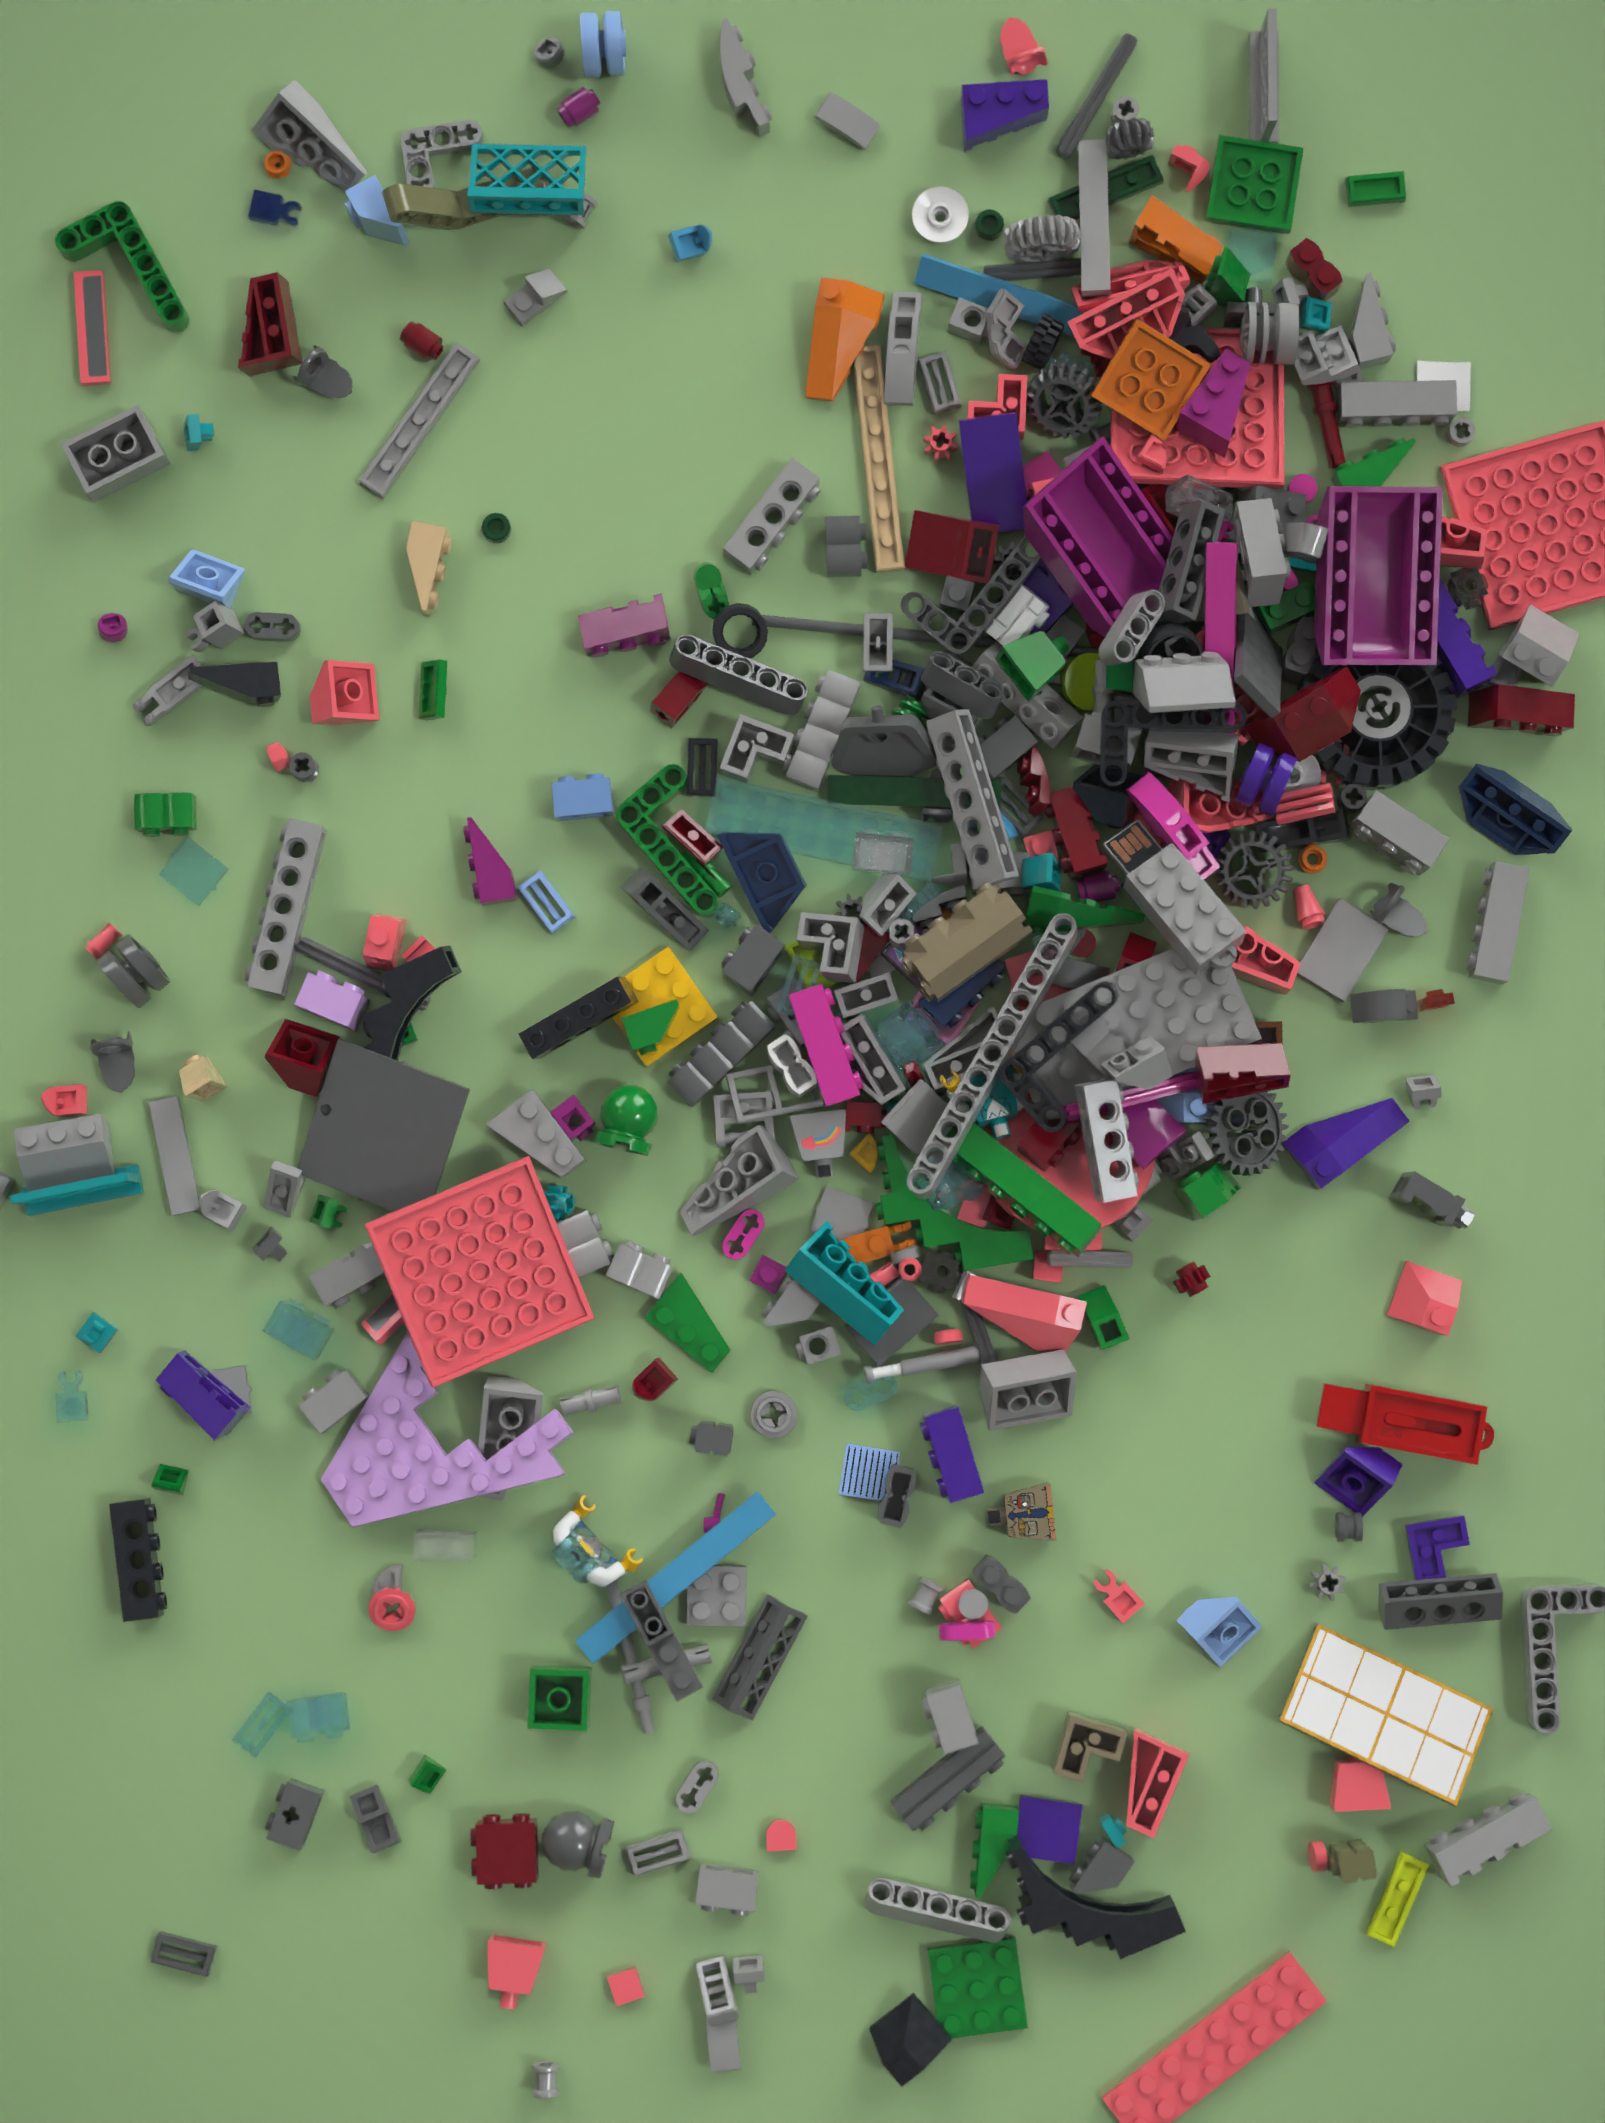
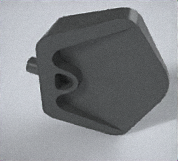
(883, 746)

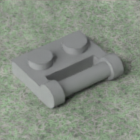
(750, 1104)

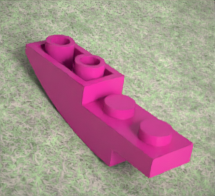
(1172, 823)

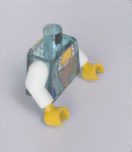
(584, 1554)

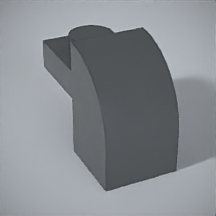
(1384, 1006)

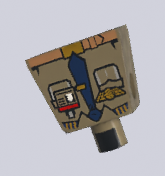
(1026, 1513)

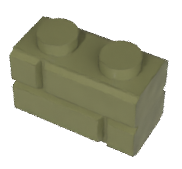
(1352, 1861)

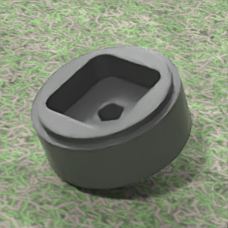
(549, 52)

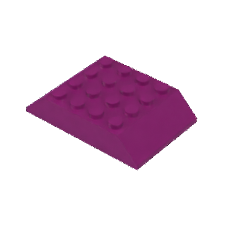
(1098, 535)
(1379, 576)

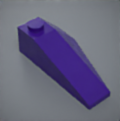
(1337, 1143)

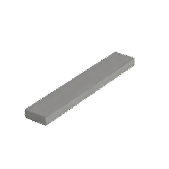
(1094, 218)
(419, 420)

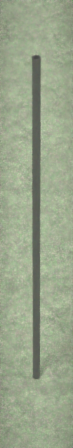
(898, 633)

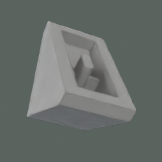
(878, 642)

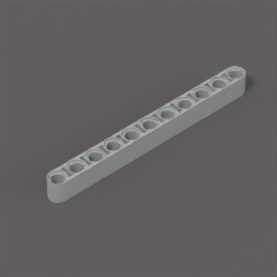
(993, 1041)

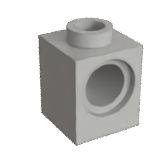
(962, 311)
(832, 1347)

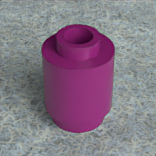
(578, 107)
(1098, 886)

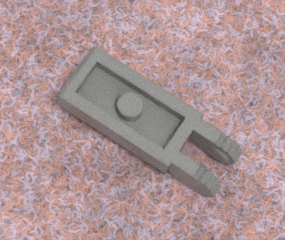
(169, 691)

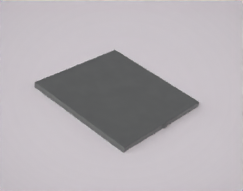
(381, 1128)

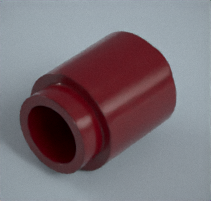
(422, 341)

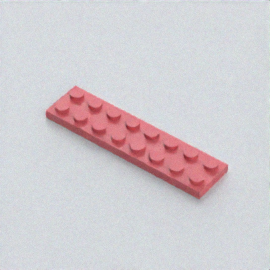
(1217, 2045)

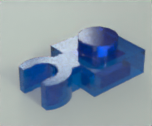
(269, 207)

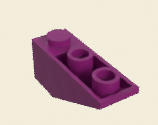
(493, 875)

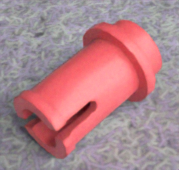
(103, 941)
(885, 1274)
(909, 1277)

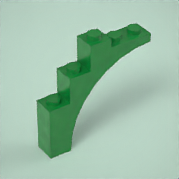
(977, 1246)

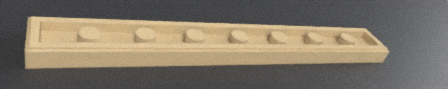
(878, 460)

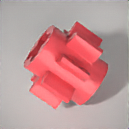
(946, 447)

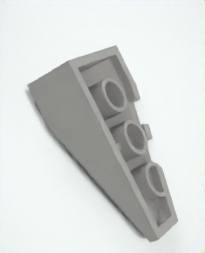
(506, 1413)

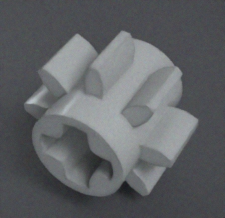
(1334, 1586)

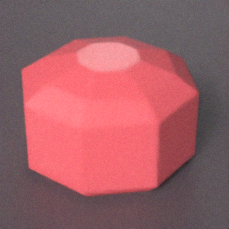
(278, 756)

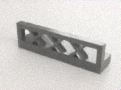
(755, 1656)

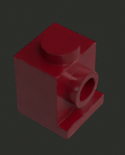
(864, 1116)

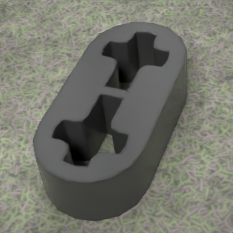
(271, 633)

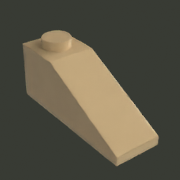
(200, 1078)

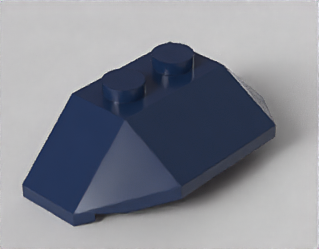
(1511, 812)

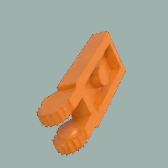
(877, 1242)

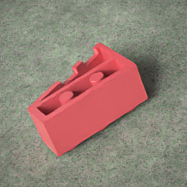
(1153, 1779)

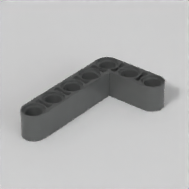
(981, 602)

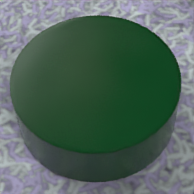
(989, 224)
(496, 528)

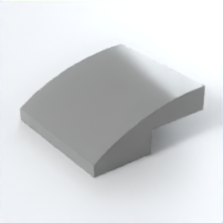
(1325, 357)

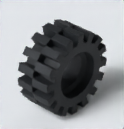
(1043, 341)

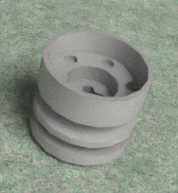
(1270, 333)

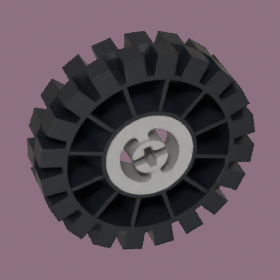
(1411, 741)

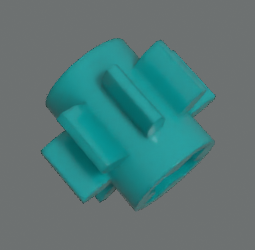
(560, 1201)

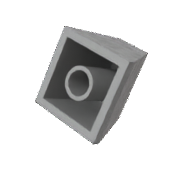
(1540, 645)

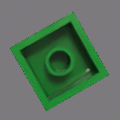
(559, 1698)

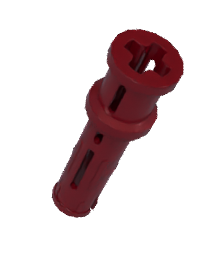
(1325, 410)

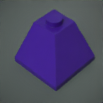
(1360, 1477)

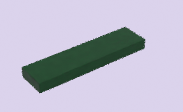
(1121, 185)

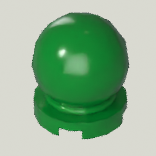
(628, 1118)

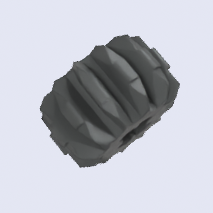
(1129, 138)

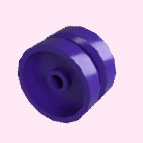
(1265, 779)

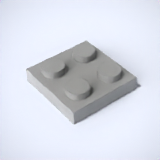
(718, 1597)

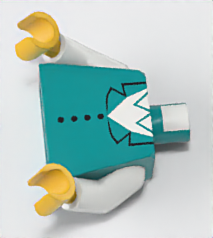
(999, 1106)

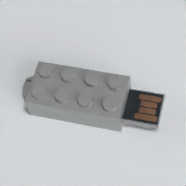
(1176, 899)

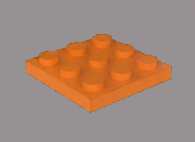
(1150, 379)

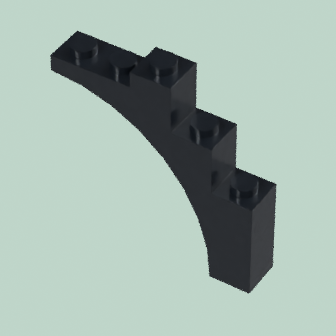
(408, 989)
(1124, 1926)

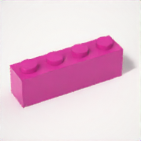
(824, 1044)

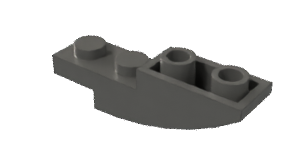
(661, 1641)

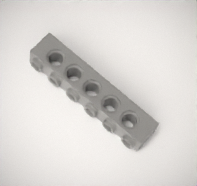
(984, 806)
(277, 979)

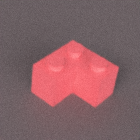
(1010, 397)

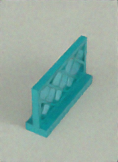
(526, 197)
(123, 1183)

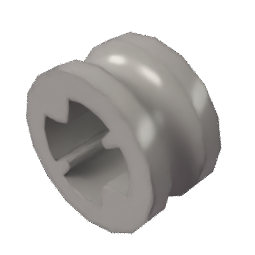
(1470, 432)

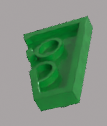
(688, 1324)

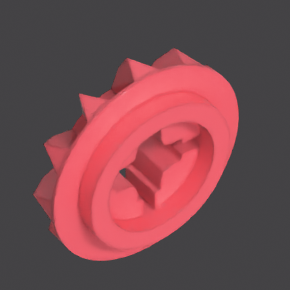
(391, 1620)

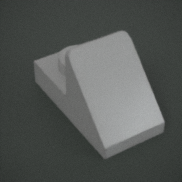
(534, 297)
(283, 1188)

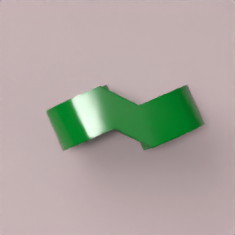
(706, 577)

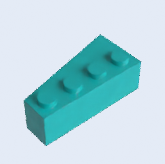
(844, 1284)

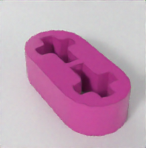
(737, 1229)
(966, 1630)

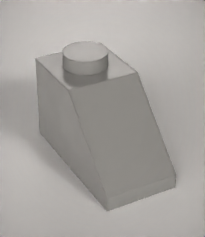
(885, 902)

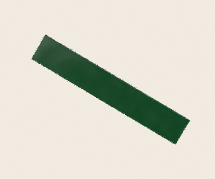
(894, 791)

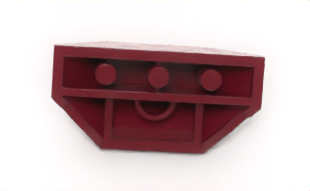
(1310, 717)

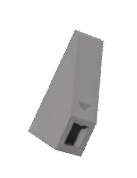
(1369, 332)

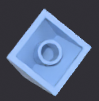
(207, 578)

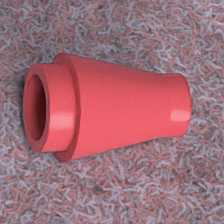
(1308, 908)

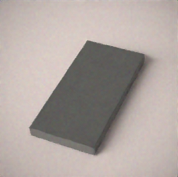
(1258, 665)

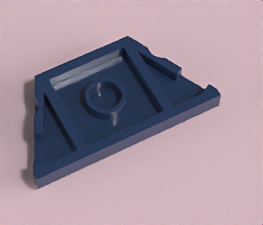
(765, 873)

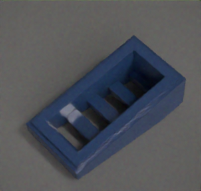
(917, 688)

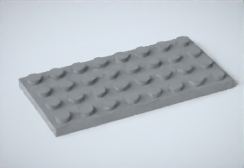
(1154, 1000)

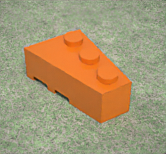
(1173, 239)

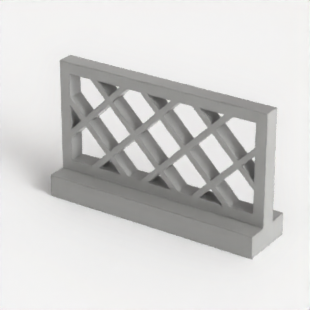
(1264, 81)

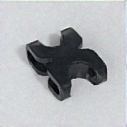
(1193, 337)

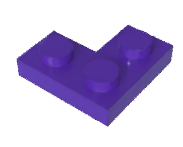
(1428, 1539)

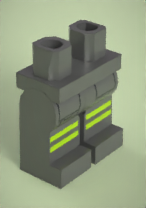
(1432, 1200)

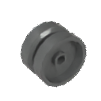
(131, 973)

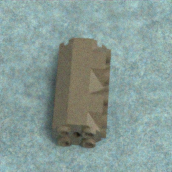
(965, 943)

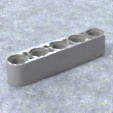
(923, 1915)

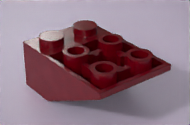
(952, 546)

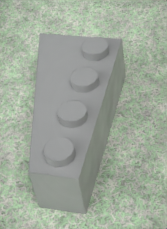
(348, 1276)
(1486, 1837)

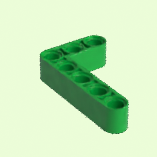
(137, 255)
(662, 844)

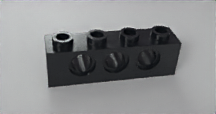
(578, 1017)
(129, 1574)

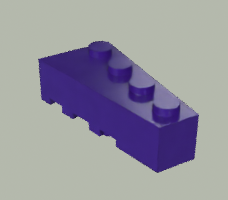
(1456, 651)

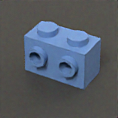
(582, 798)

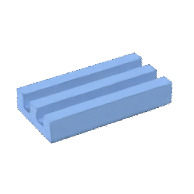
(560, 921)

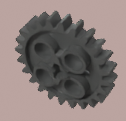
(1252, 1153)

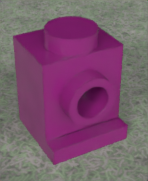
(566, 1111)

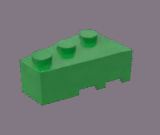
(1206, 1191)

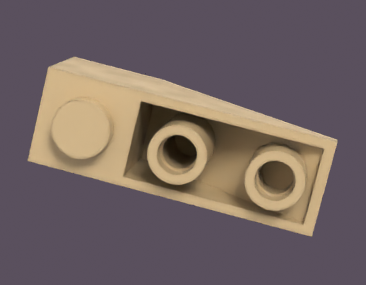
(426, 553)

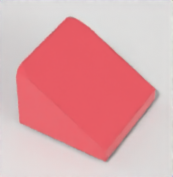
(1043, 1271)

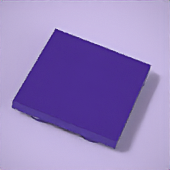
(1049, 1828)

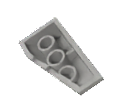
(303, 131)
(746, 1177)

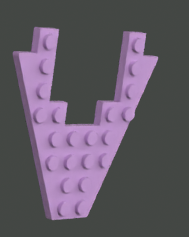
(398, 1467)

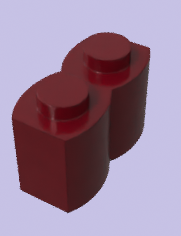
(1308, 266)

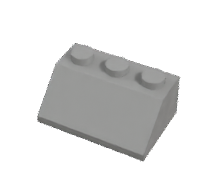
(1183, 682)
(64, 1151)
(1027, 1389)

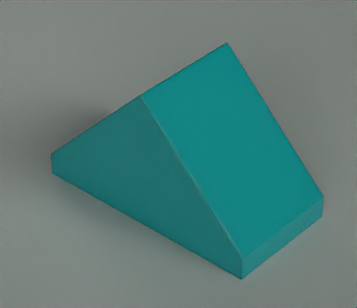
(1042, 872)

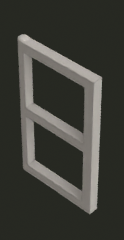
(779, 1110)

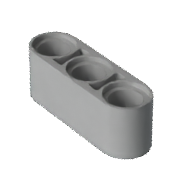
(1142, 621)

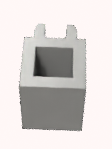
(216, 625)

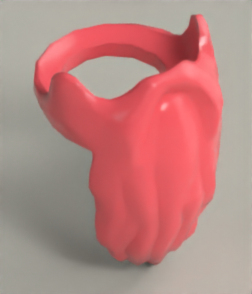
(1020, 47)

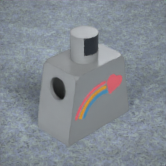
(820, 1138)

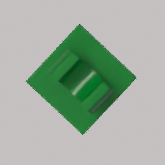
(325, 1212)

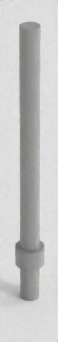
(641, 1701)

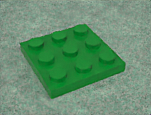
(1254, 184)
(978, 1987)

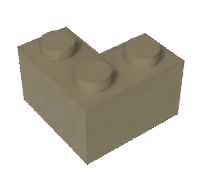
(1080, 1739)

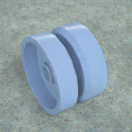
(603, 43)

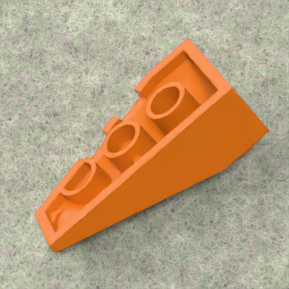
(841, 325)

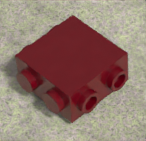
(505, 1851)

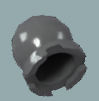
(576, 1842)

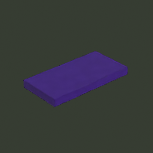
(994, 470)

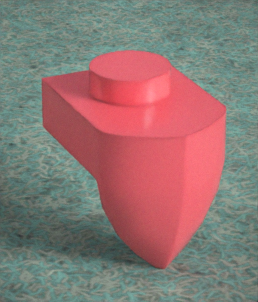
(1189, 161)
(66, 1100)

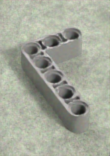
(1304, 541)
(1547, 1644)

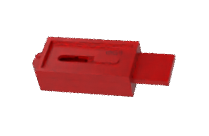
(1407, 1421)

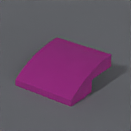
(1151, 1131)

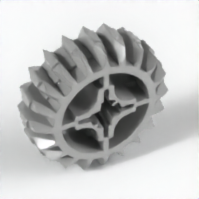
(1041, 239)

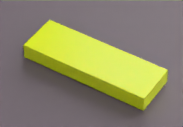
(1397, 1899)

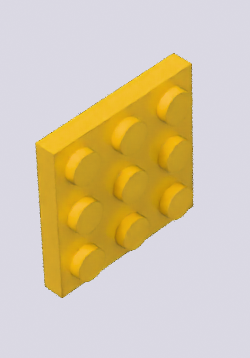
(660, 982)

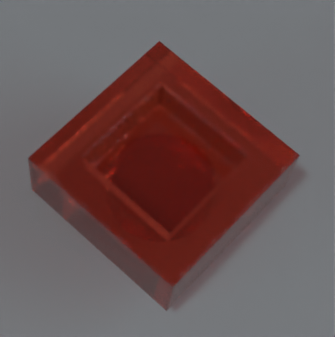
(1436, 999)

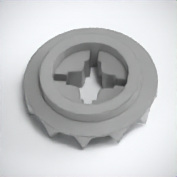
(766, 1426)

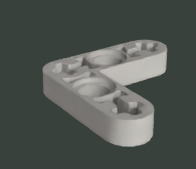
(422, 155)

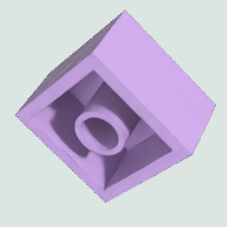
(331, 1001)

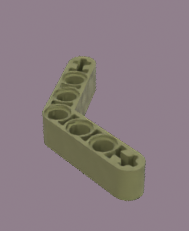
(441, 207)

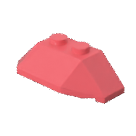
(1128, 277)
(1152, 302)

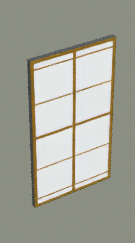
(1386, 1715)

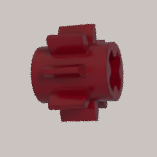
(1191, 1279)

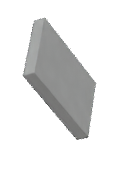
(1341, 950)
(916, 1118)

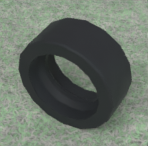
(749, 611)

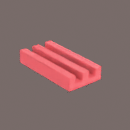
(1304, 799)

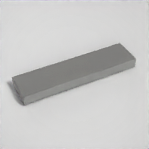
(175, 1155)

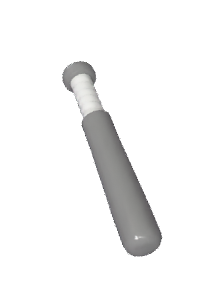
(927, 1363)

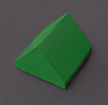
(170, 1479)
(426, 1775)

